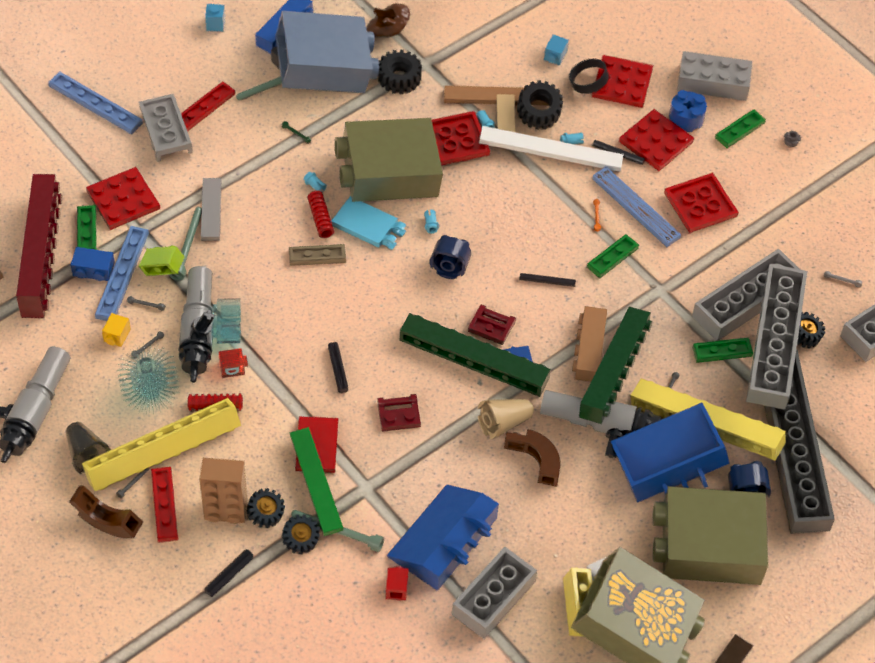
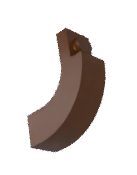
(541, 449)
(103, 517)

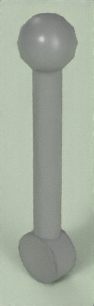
(858, 283)

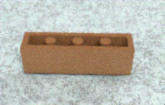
(591, 343)

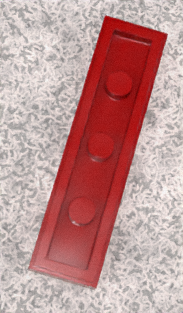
(207, 104)
(164, 504)

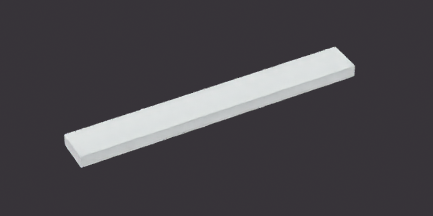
(551, 148)

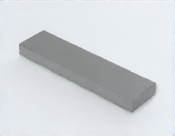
(211, 209)

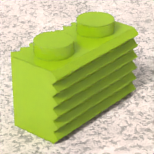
(161, 261)

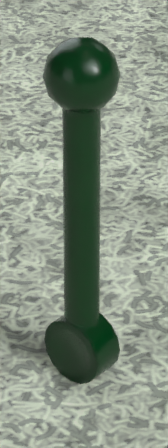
(285, 125)

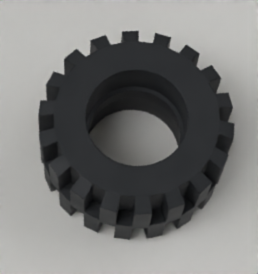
(541, 92)

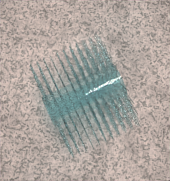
(148, 378)

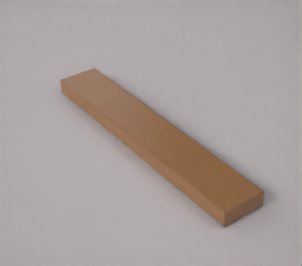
(481, 94)

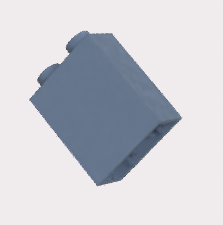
(325, 52)

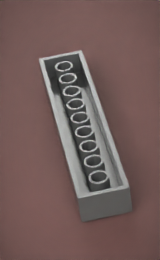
(800, 462)

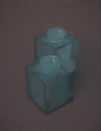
(228, 320)

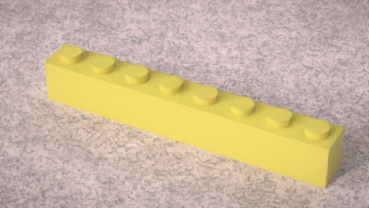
(731, 426)
(161, 444)

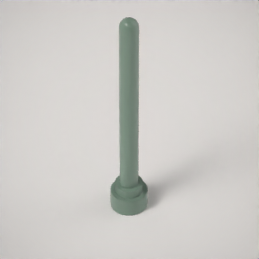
(267, 85)
(187, 243)
(375, 542)

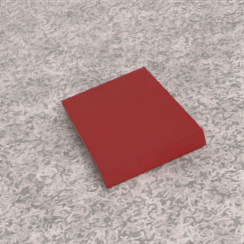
(325, 435)

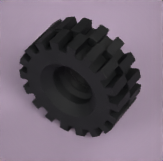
(399, 62)

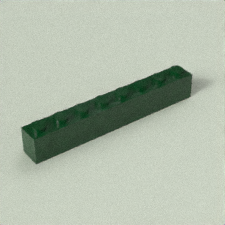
(475, 354)
(615, 365)

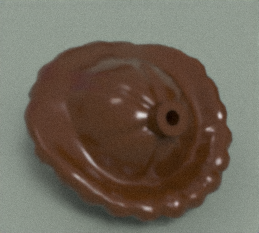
(389, 21)

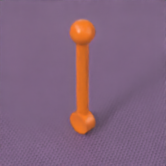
(597, 227)

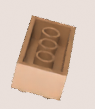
(223, 490)

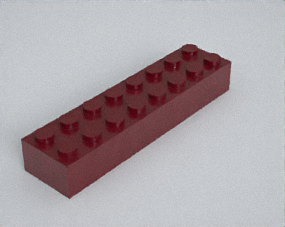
(39, 246)

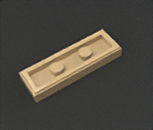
(506, 112)

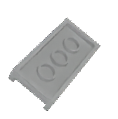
(165, 125)

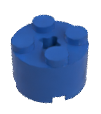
(688, 110)

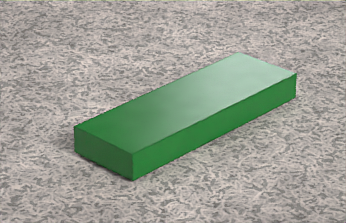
(740, 128)
(86, 227)
(612, 256)
(722, 350)

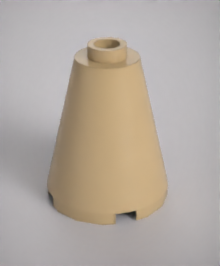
(503, 415)

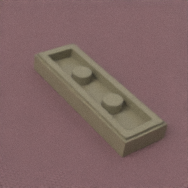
(317, 254)

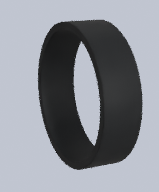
(593, 87)

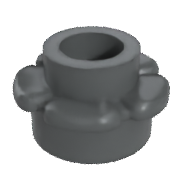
(792, 138)

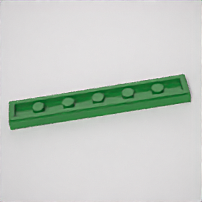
(316, 481)

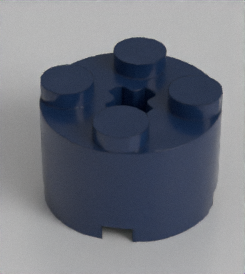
(450, 257)
(749, 478)

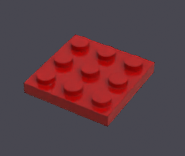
(626, 82)
(459, 138)
(656, 139)
(123, 198)
(701, 202)

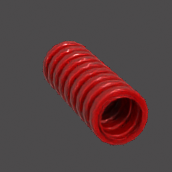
(320, 214)
(200, 402)

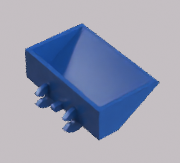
(670, 452)
(445, 534)

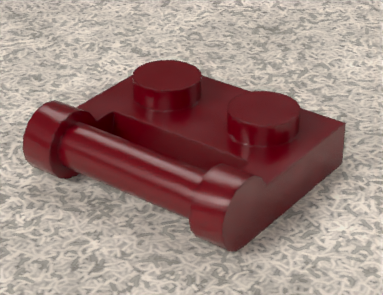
(490, 328)
(399, 418)

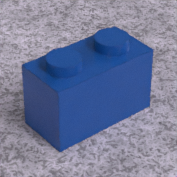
(92, 264)

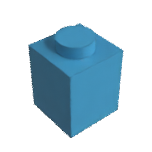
(215, 17)
(556, 49)

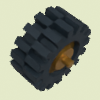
(810, 330)
(265, 508)
(300, 534)

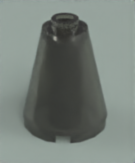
(83, 445)

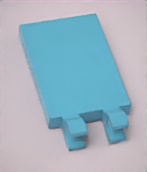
(368, 223)

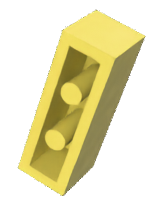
(576, 587)

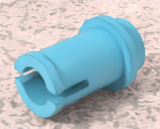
(484, 120)
(572, 138)
(311, 179)
(431, 223)

